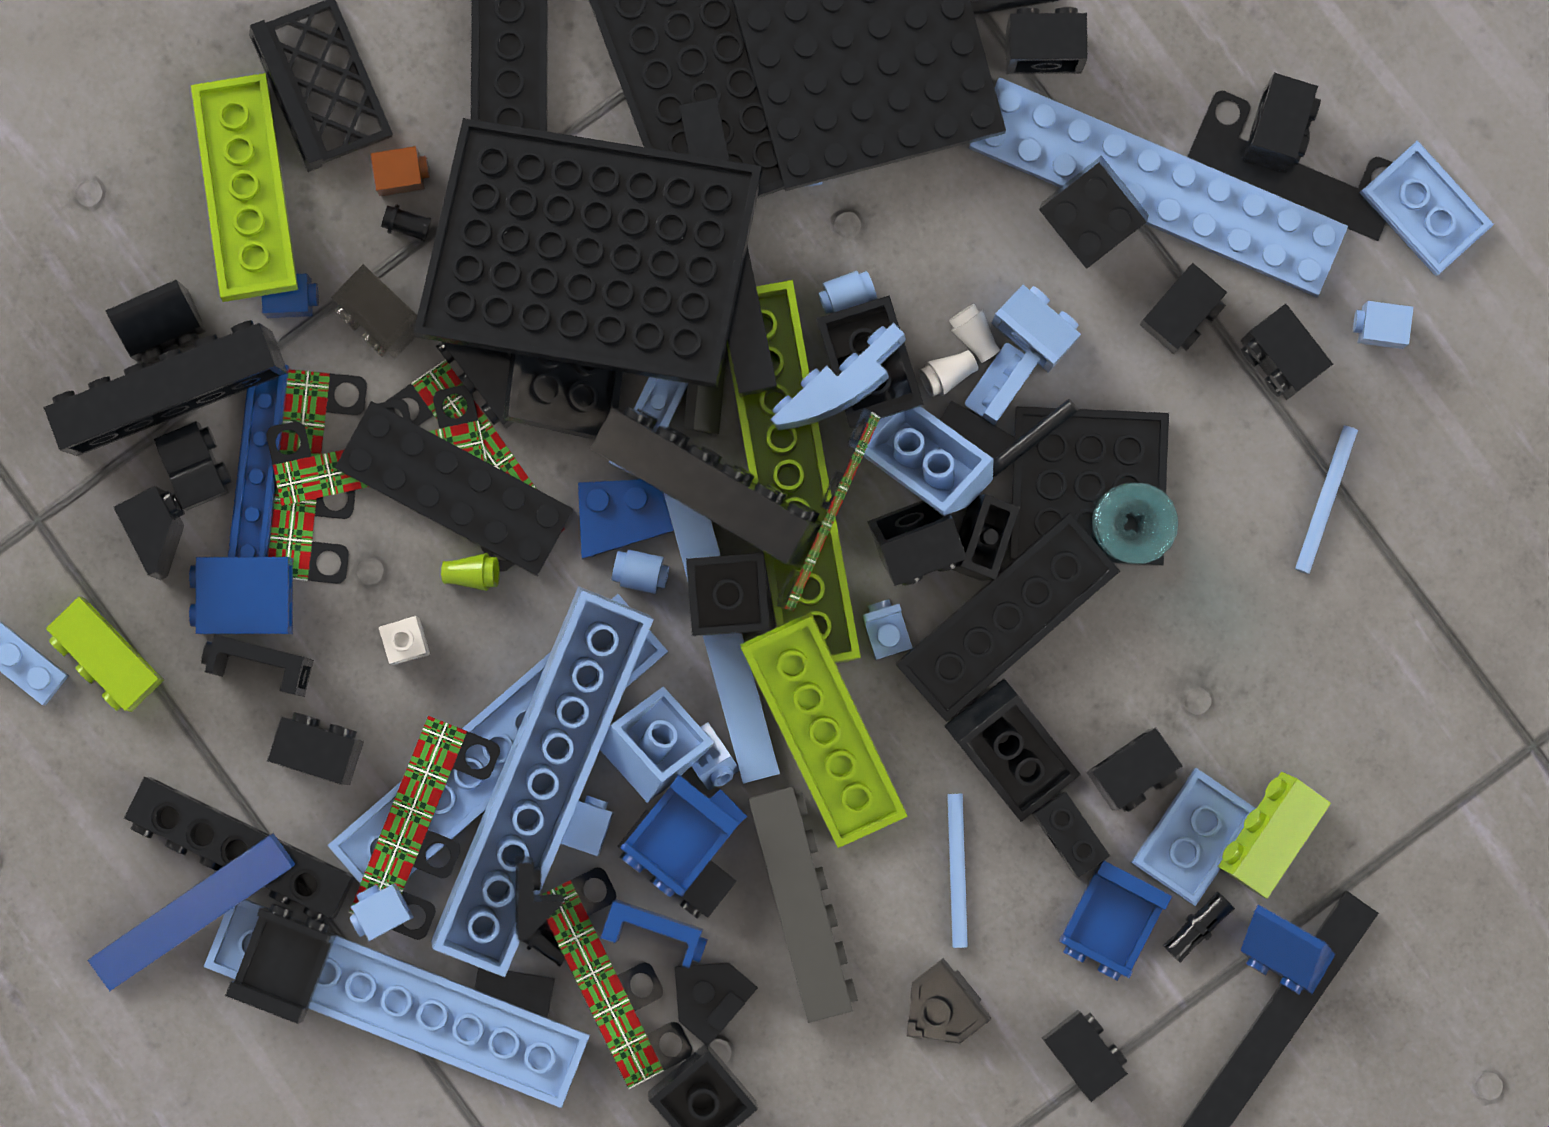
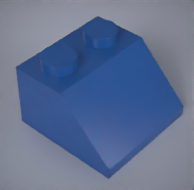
(1285, 950)

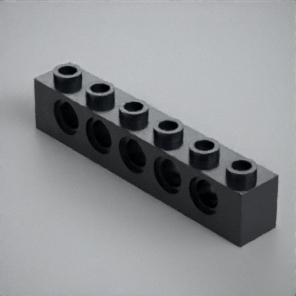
(155, 796)

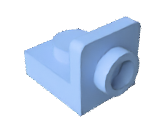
(886, 629)
(716, 765)

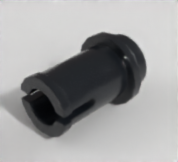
(406, 222)
(546, 944)

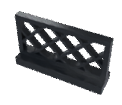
(290, 97)

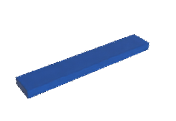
(255, 470)
(191, 912)

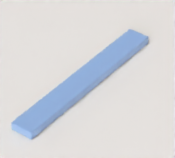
(727, 660)

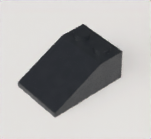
(848, 333)
(1012, 750)

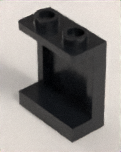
(296, 667)
(282, 964)

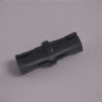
(1198, 927)

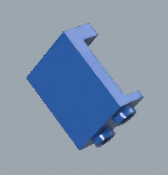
(242, 595)
(678, 837)
(625, 912)
(1113, 920)

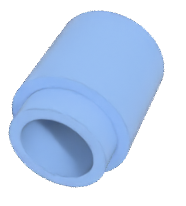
(847, 292)
(640, 571)

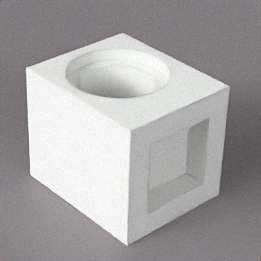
(404, 640)

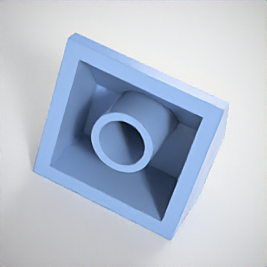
(1036, 326)
(654, 743)

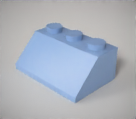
(930, 459)

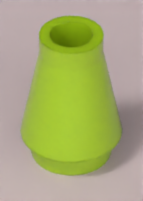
(472, 572)

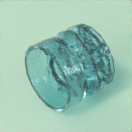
(1157, 525)

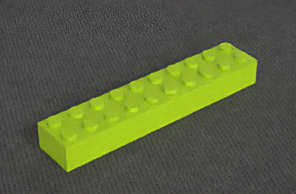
(797, 466)

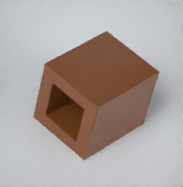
(399, 171)

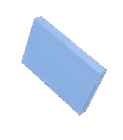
(1426, 208)
(1192, 836)

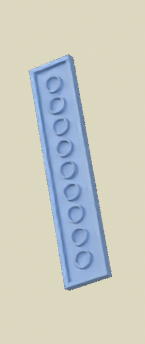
(1173, 189)
(463, 794)
(427, 1013)

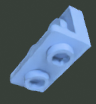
(1001, 382)

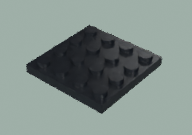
(1080, 464)

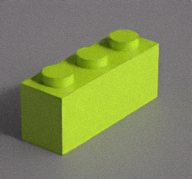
(103, 655)
(1273, 834)

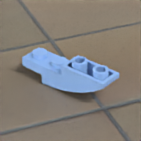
(828, 395)

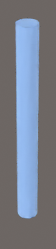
(1326, 499)
(957, 870)

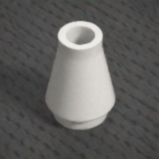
(974, 331)
(945, 373)

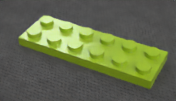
(244, 187)
(824, 730)

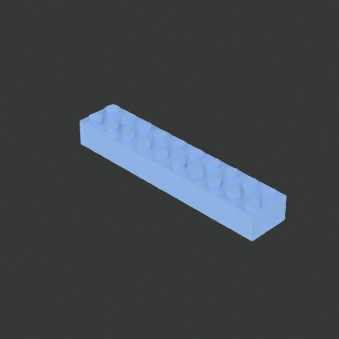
(542, 776)

